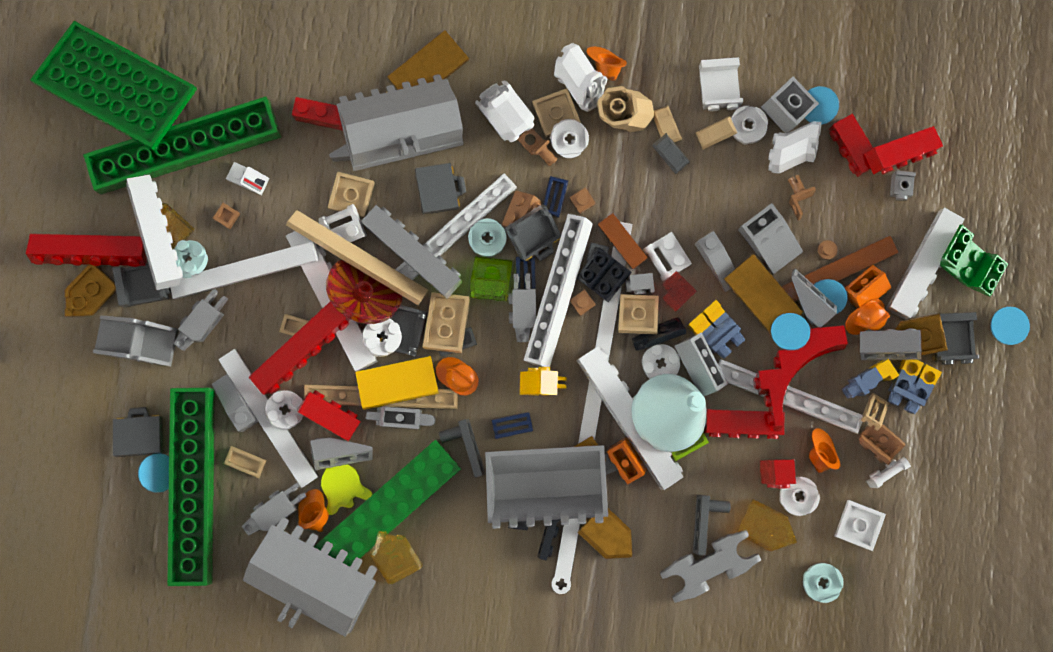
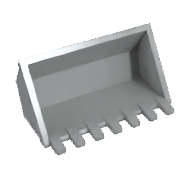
(400, 123)
(546, 485)
(310, 579)

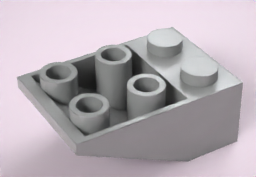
(771, 238)

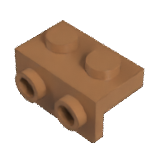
(520, 205)
(881, 443)

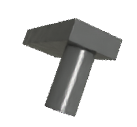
(465, 430)
(703, 507)

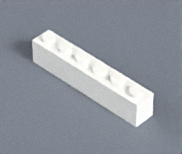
(153, 232)
(924, 265)

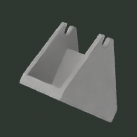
(136, 340)

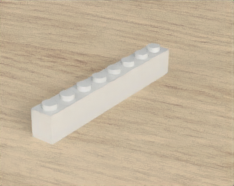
(558, 291)
(352, 335)
(619, 403)

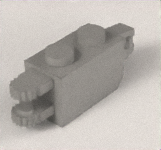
(524, 309)
(200, 321)
(400, 418)
(273, 511)

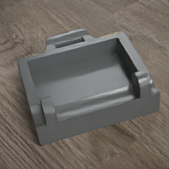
(438, 188)
(534, 233)
(411, 326)
(138, 434)

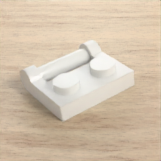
(349, 231)
(672, 253)
(878, 478)

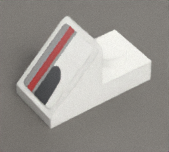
(247, 178)

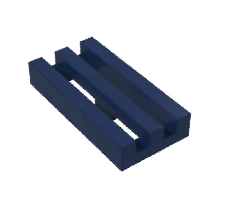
(558, 180)
(518, 260)
(527, 415)

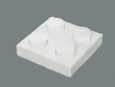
(860, 525)

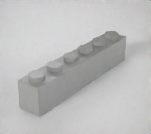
(416, 255)

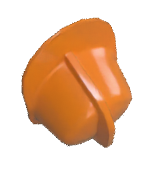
(606, 62)
(867, 317)
(457, 376)
(823, 452)
(312, 511)

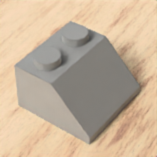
(789, 105)

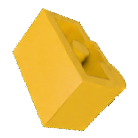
(540, 382)

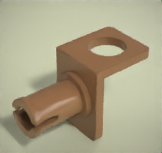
(538, 148)
(800, 193)

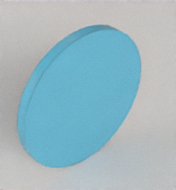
(827, 106)
(834, 291)
(1010, 325)
(790, 331)
(154, 473)

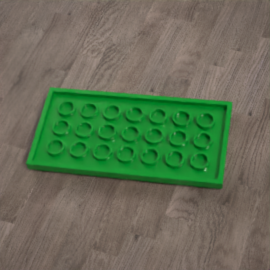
(114, 85)

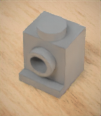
(897, 190)
(640, 284)

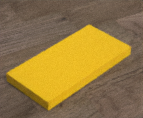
(396, 382)

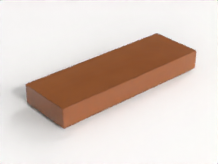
(622, 241)

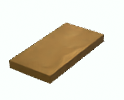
(438, 57)
(760, 292)

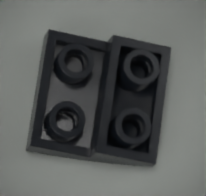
(603, 274)

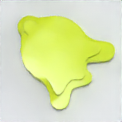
(341, 486)

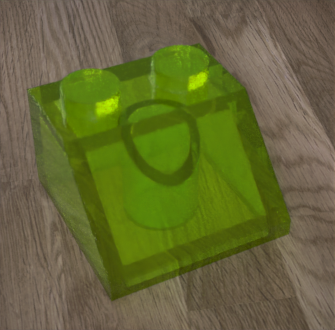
(490, 279)

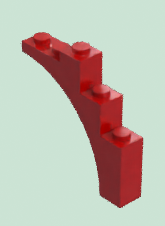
(775, 382)

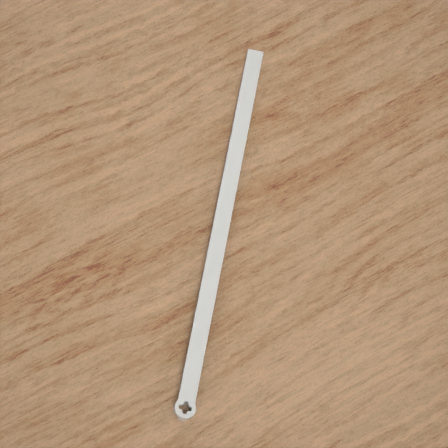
(588, 429)

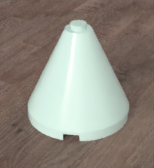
(669, 412)

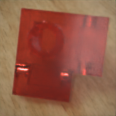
(678, 291)

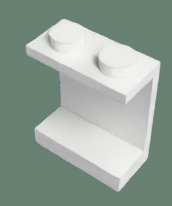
(720, 84)

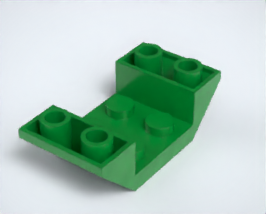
(971, 264)

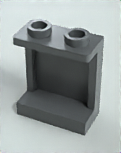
(137, 286)
(959, 338)

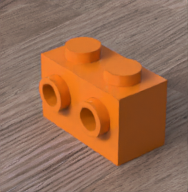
(867, 286)
(626, 460)

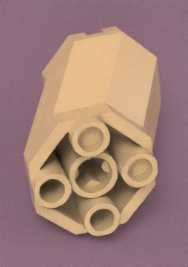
(625, 109)

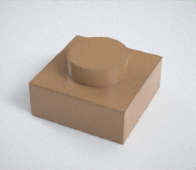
(582, 200)
(226, 216)
(582, 303)

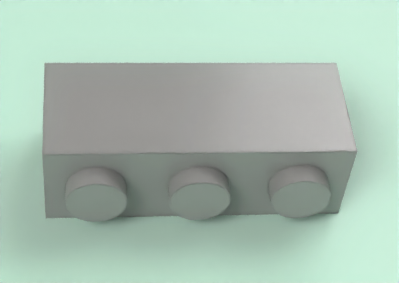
(890, 344)
(701, 364)

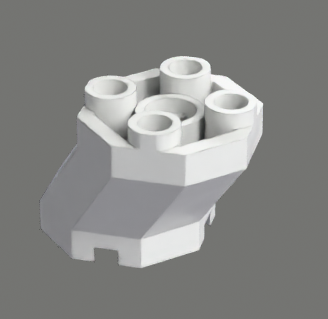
(580, 77)
(505, 111)
(794, 147)

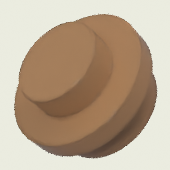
(827, 250)

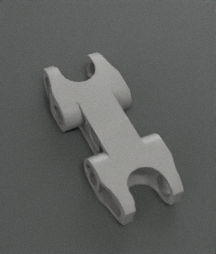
(722, 560)

